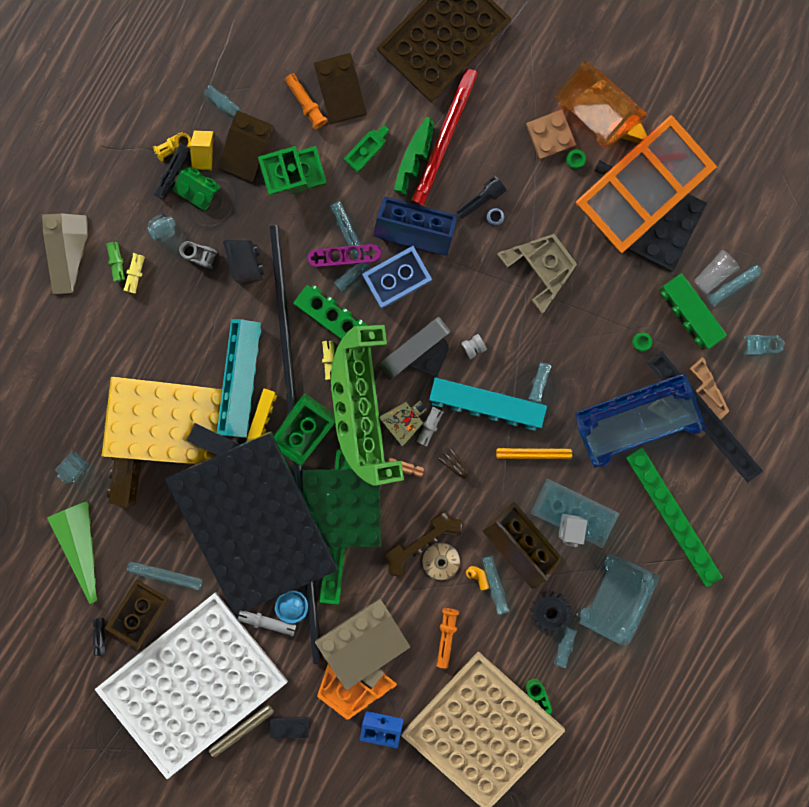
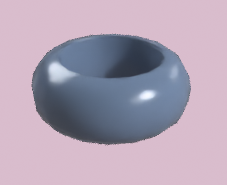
(495, 210)

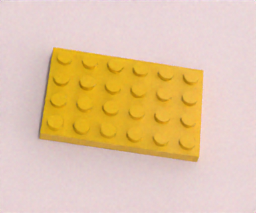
(155, 419)

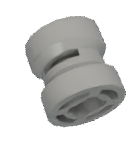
(474, 346)

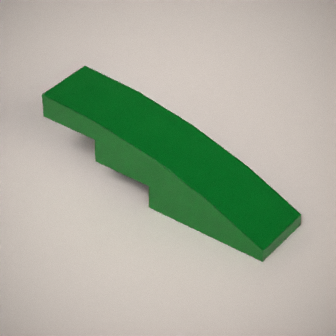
(416, 151)

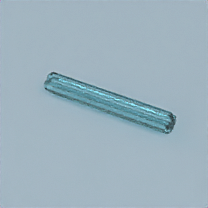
(164, 575)

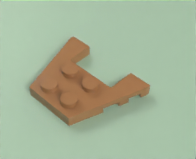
(708, 390)

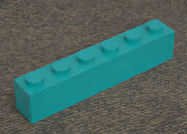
(239, 378)
(488, 403)

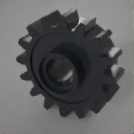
(555, 621)

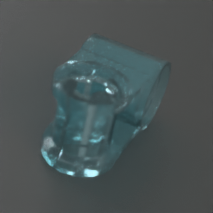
(760, 344)

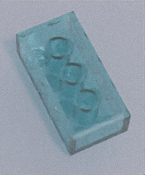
(559, 500)

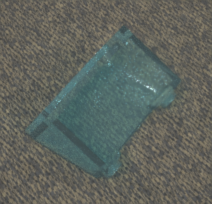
(620, 600)

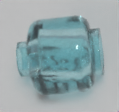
(161, 227)

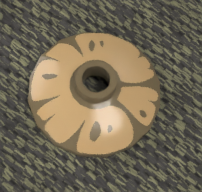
(441, 551)

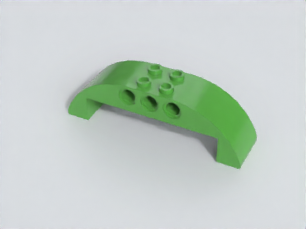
(358, 408)

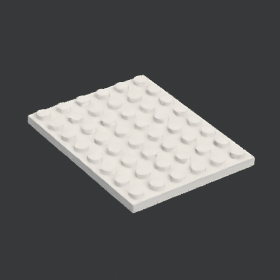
(191, 685)

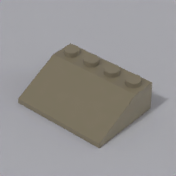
(362, 644)

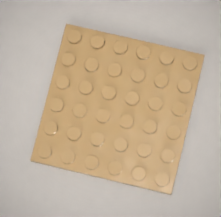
(482, 731)

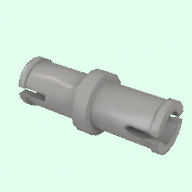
(429, 426)

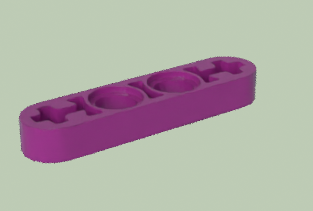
(344, 255)

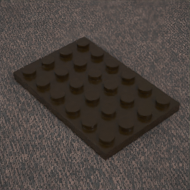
(442, 41)

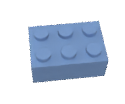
(397, 277)

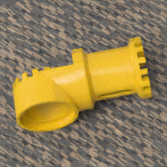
(170, 147)

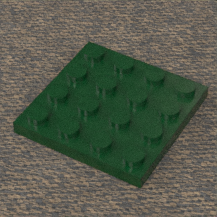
(344, 507)

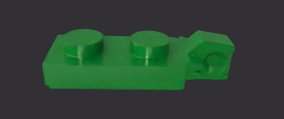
(366, 148)

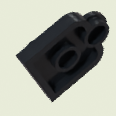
(432, 360)

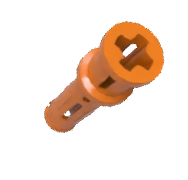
(310, 109)
(448, 628)

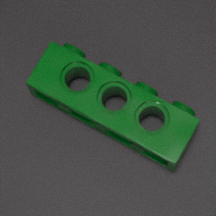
(305, 301)

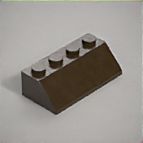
(124, 482)
(523, 545)

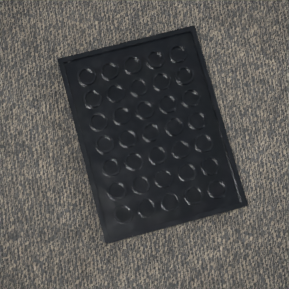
(252, 523)

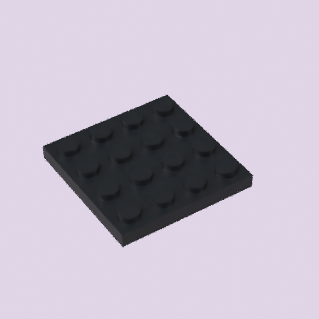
(670, 234)

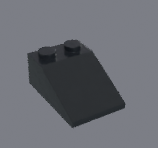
(243, 261)

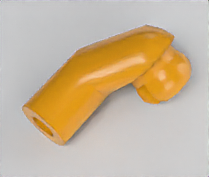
(478, 574)

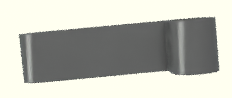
(414, 348)

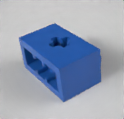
(381, 729)

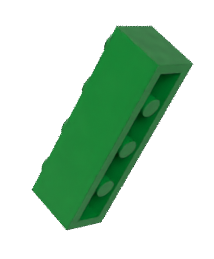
(692, 312)

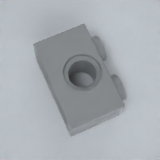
(572, 530)

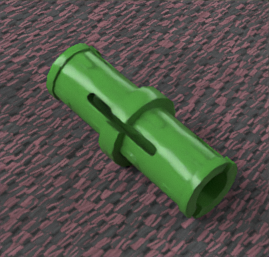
(115, 262)

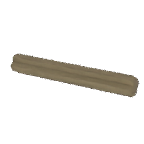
(241, 730)

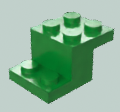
(292, 170)

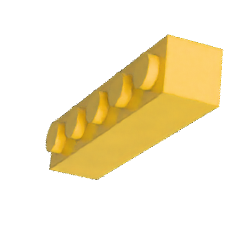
(262, 413)

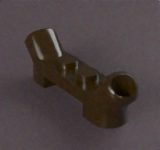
(398, 555)

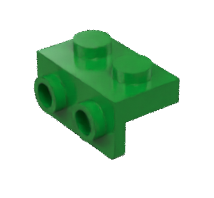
(195, 187)

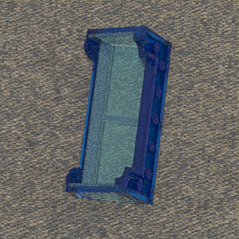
(639, 418)

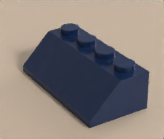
(415, 226)

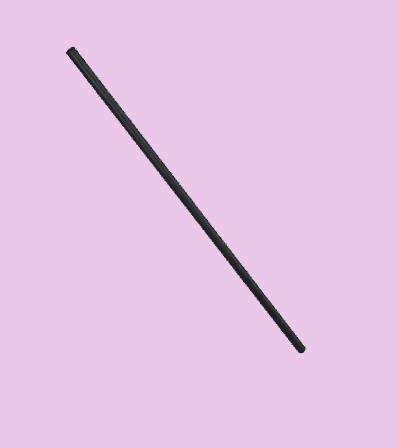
(291, 402)

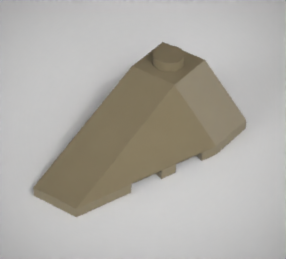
(64, 247)

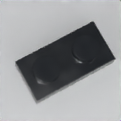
(289, 727)

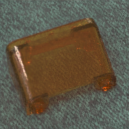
(600, 104)

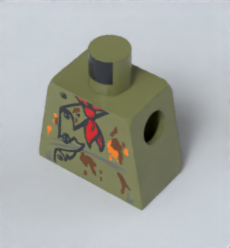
(404, 421)

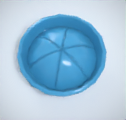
(291, 607)

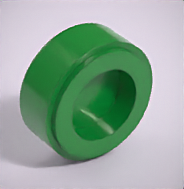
(575, 159)
(642, 342)

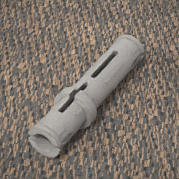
(266, 622)

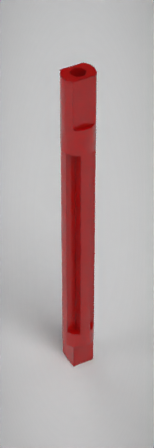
(444, 136)

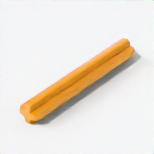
(507, 453)

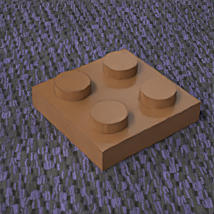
(550, 134)

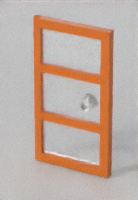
(646, 184)

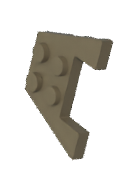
(549, 262)

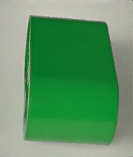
(541, 694)

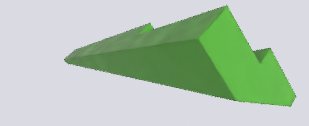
(75, 538)

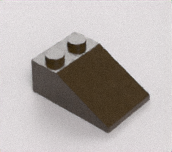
(340, 88)
(244, 144)
(136, 615)

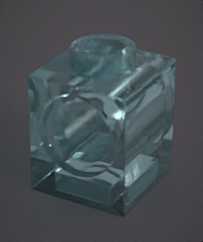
(71, 467)

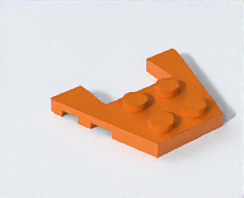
(354, 699)

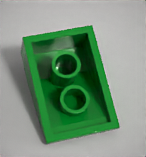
(304, 429)

